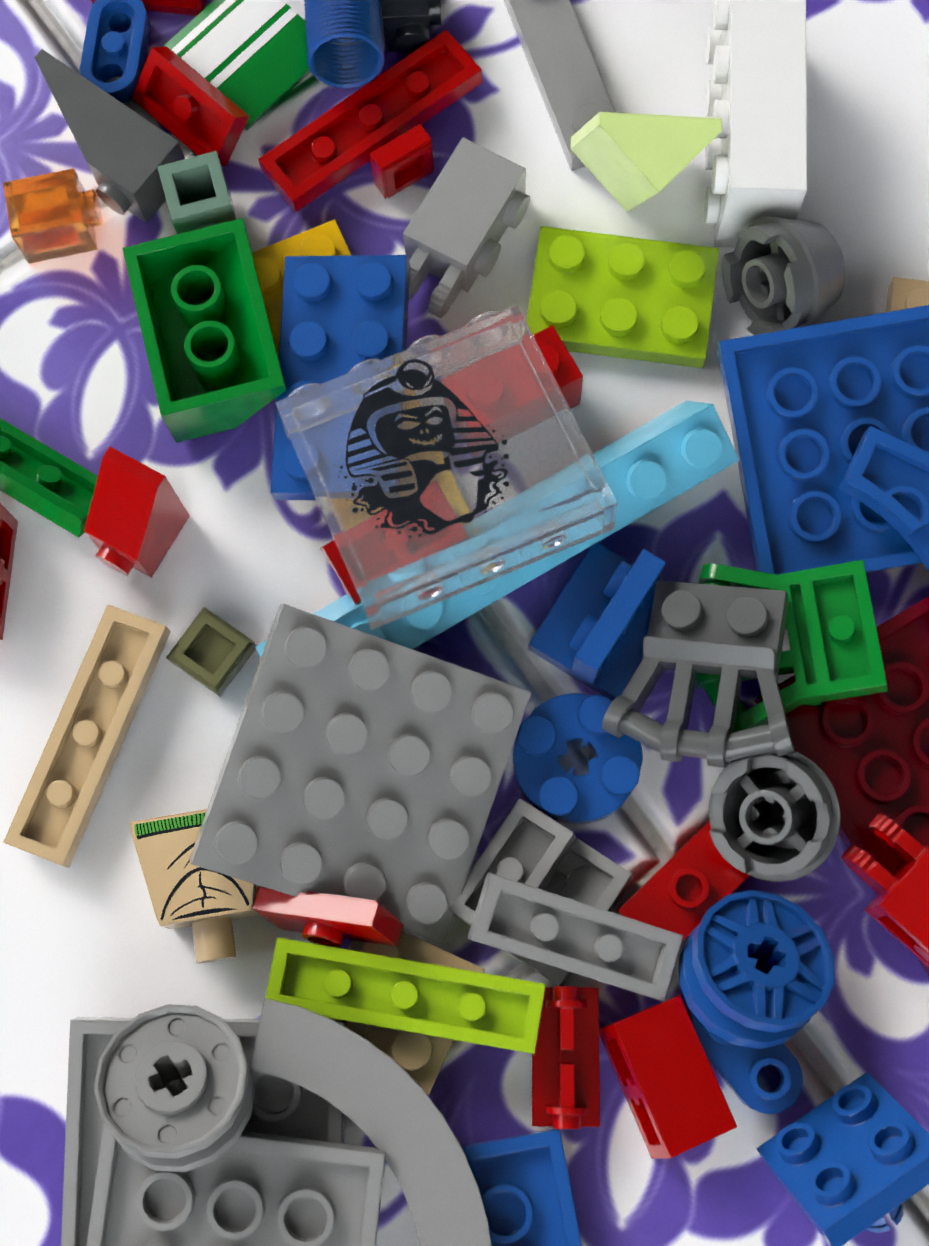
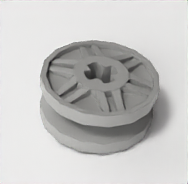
(149, 1055)

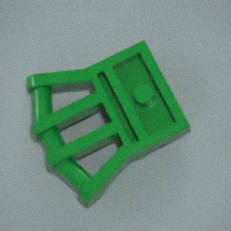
(828, 633)

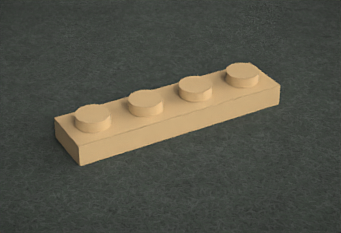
(87, 736)

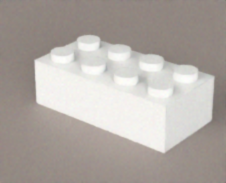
(763, 110)

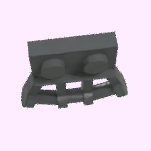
(708, 632)

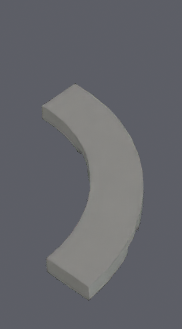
(387, 1109)

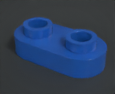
(114, 53)
(741, 1066)

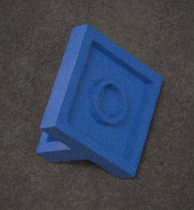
(601, 620)

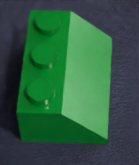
(204, 328)

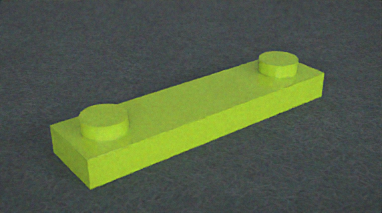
(407, 995)

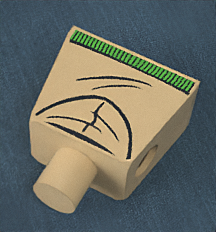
(188, 893)

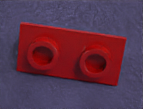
(567, 1060)

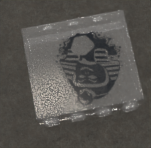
(447, 465)

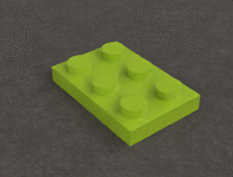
(624, 295)

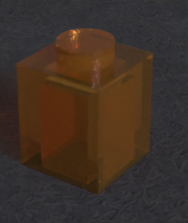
(52, 215)

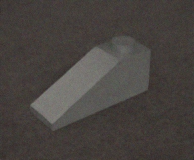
(114, 141)

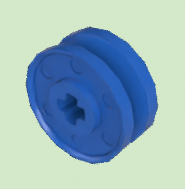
(756, 969)

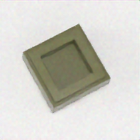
(211, 651)

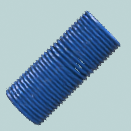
(344, 64)

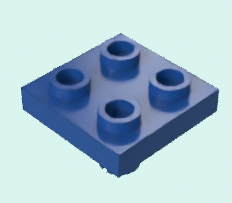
(851, 1161)

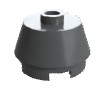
(784, 273)
(774, 816)

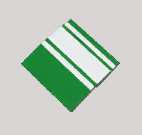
(246, 51)

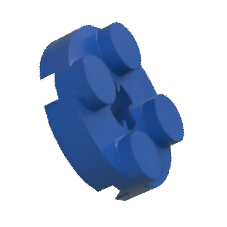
(544, 740)

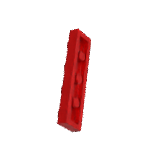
(370, 118)

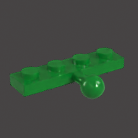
(45, 479)

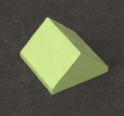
(640, 152)

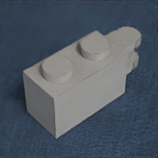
(463, 221)

